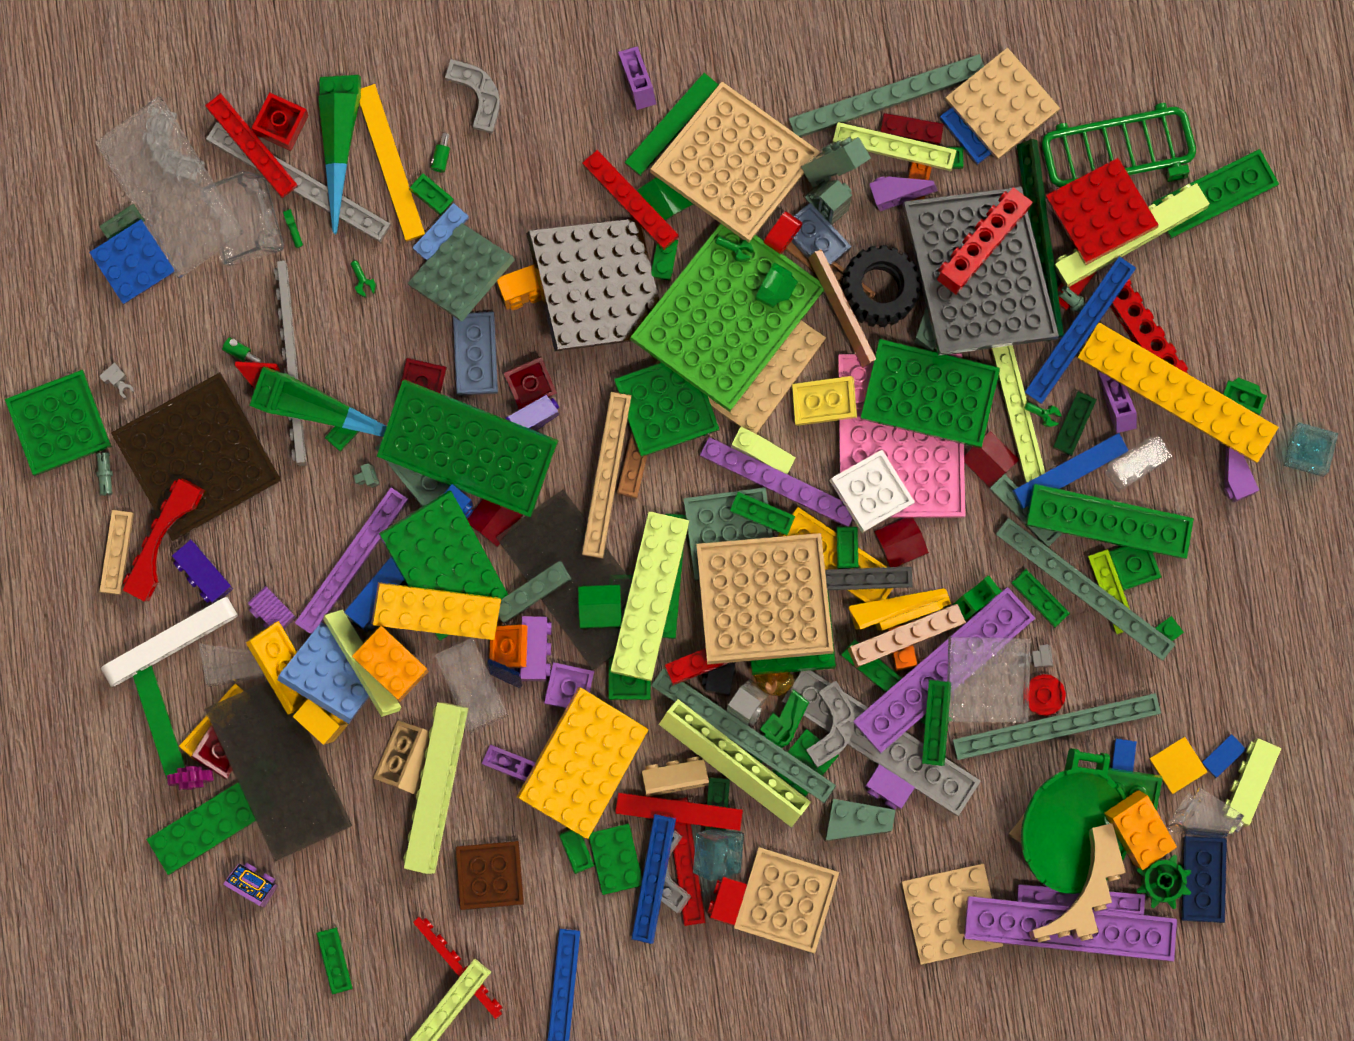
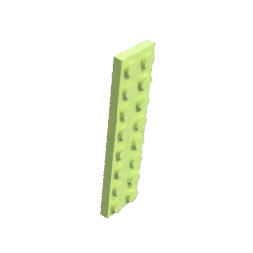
(650, 596)

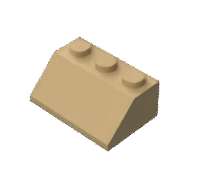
(404, 758)
(675, 777)

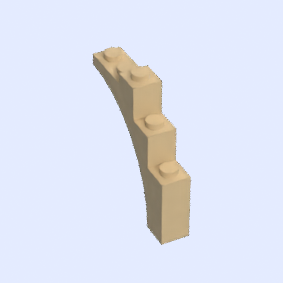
(1104, 864)

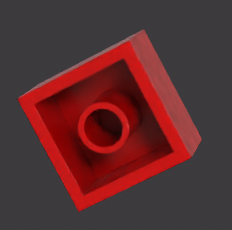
(280, 121)
(728, 901)

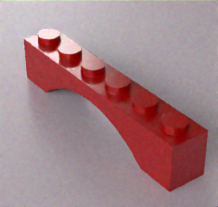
(144, 577)

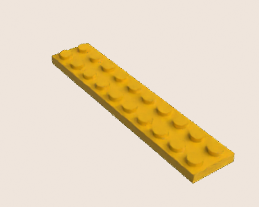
(1178, 392)

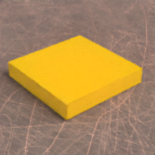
(1178, 765)

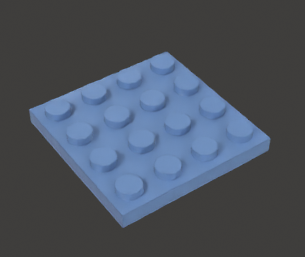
(325, 676)

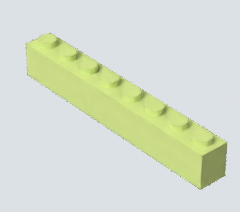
(1168, 215)
(734, 763)
(435, 788)

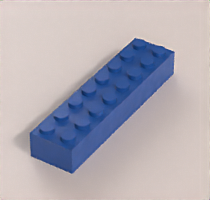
(362, 607)

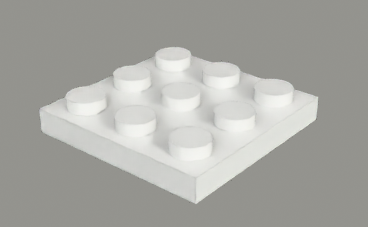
(872, 491)

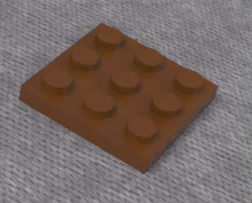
(489, 875)

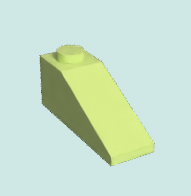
(762, 450)

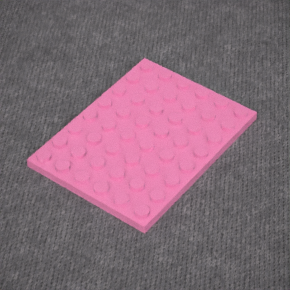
(925, 464)

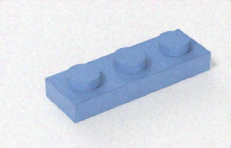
(440, 232)

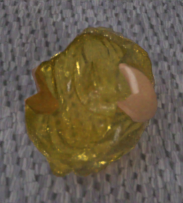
(775, 683)

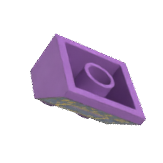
(251, 885)

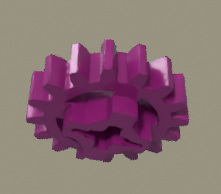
(190, 778)

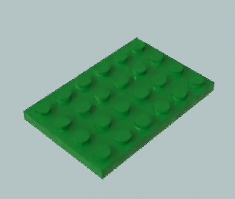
(930, 393)
(441, 551)

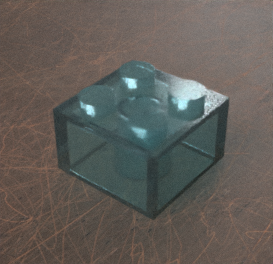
(1311, 449)

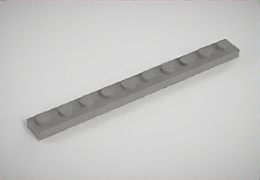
(310, 189)
(289, 354)

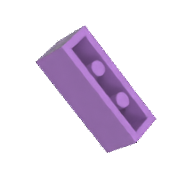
(537, 649)

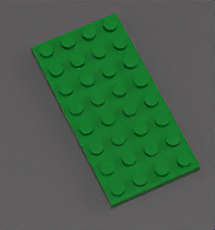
(467, 448)

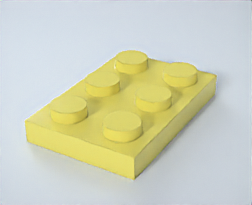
(824, 400)

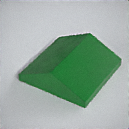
(663, 198)
(600, 606)

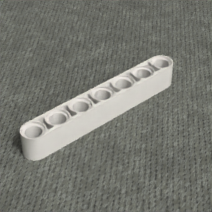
(169, 641)

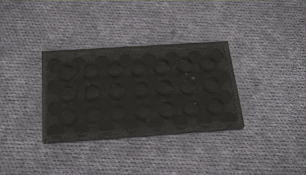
(555, 535)
(277, 771)

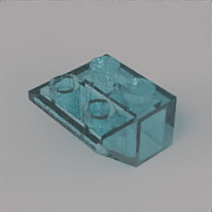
(718, 853)

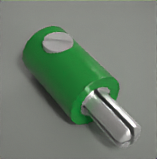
(440, 155)
(239, 351)

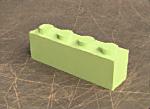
(1253, 778)

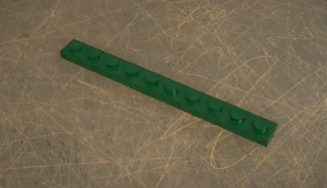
(1034, 190)

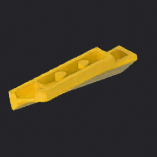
(897, 610)

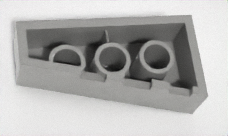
(747, 703)

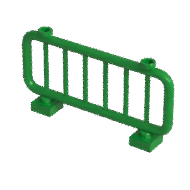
(1176, 171)

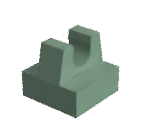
(367, 476)

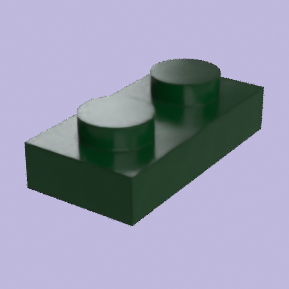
(121, 221)

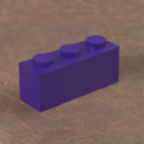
(201, 572)

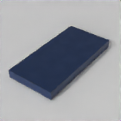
(1207, 879)

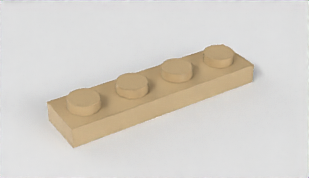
(116, 552)

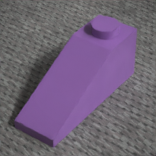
(637, 78)
(895, 190)
(1119, 404)
(1238, 477)
(508, 763)

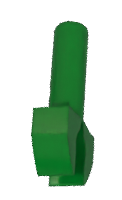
(293, 228)
(736, 248)
(362, 279)
(1047, 422)

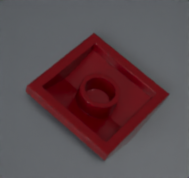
(529, 382)
(991, 460)
(492, 520)
(901, 542)
(212, 755)

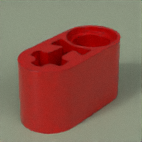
(783, 232)

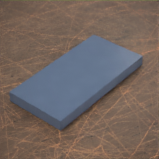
(475, 354)

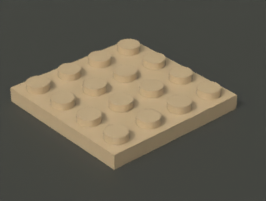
(1002, 104)
(786, 900)
(939, 912)

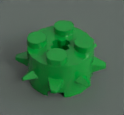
(1174, 888)

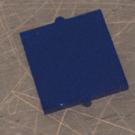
(504, 673)

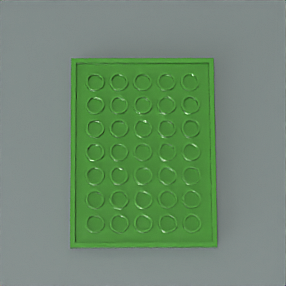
(714, 327)

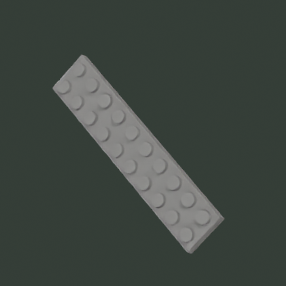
(945, 784)

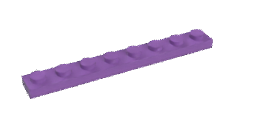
(776, 481)
(351, 561)

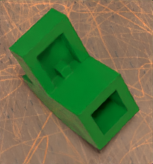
(977, 597)

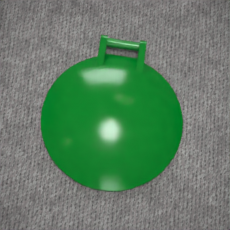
(1059, 819)

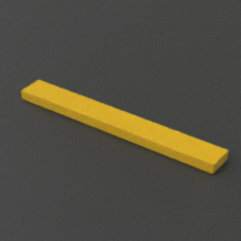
(391, 163)

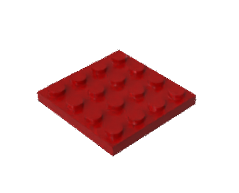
(1102, 211)

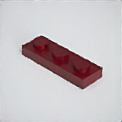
(912, 128)

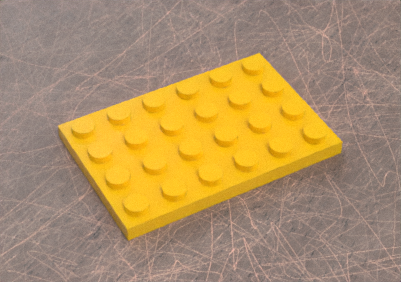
(582, 763)

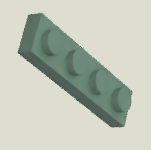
(1003, 491)
(533, 591)

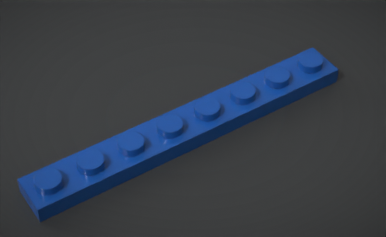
(1080, 330)

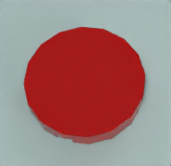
(1046, 695)

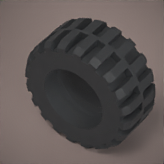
(895, 265)

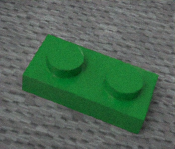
(431, 194)
(664, 262)

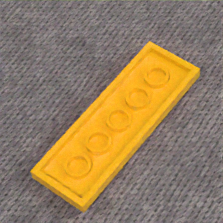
(806, 524)
(435, 611)

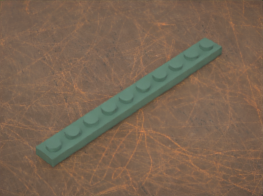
(885, 96)
(1085, 589)
(1056, 726)
(747, 738)

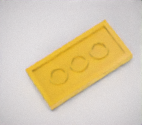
(273, 653)

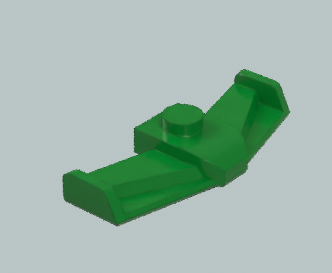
(782, 729)

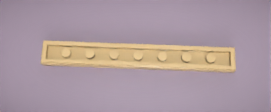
(606, 475)

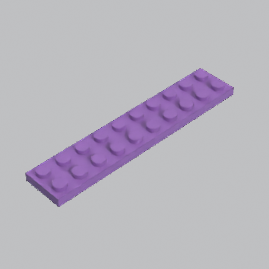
(907, 699)
(1117, 932)

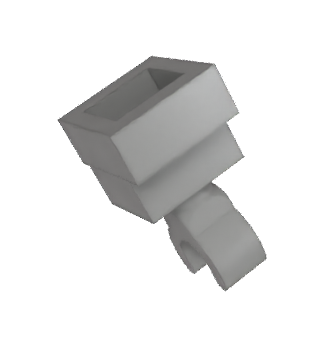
(116, 377)
(1043, 657)

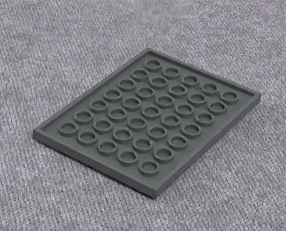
(1004, 298)

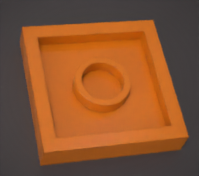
(510, 646)

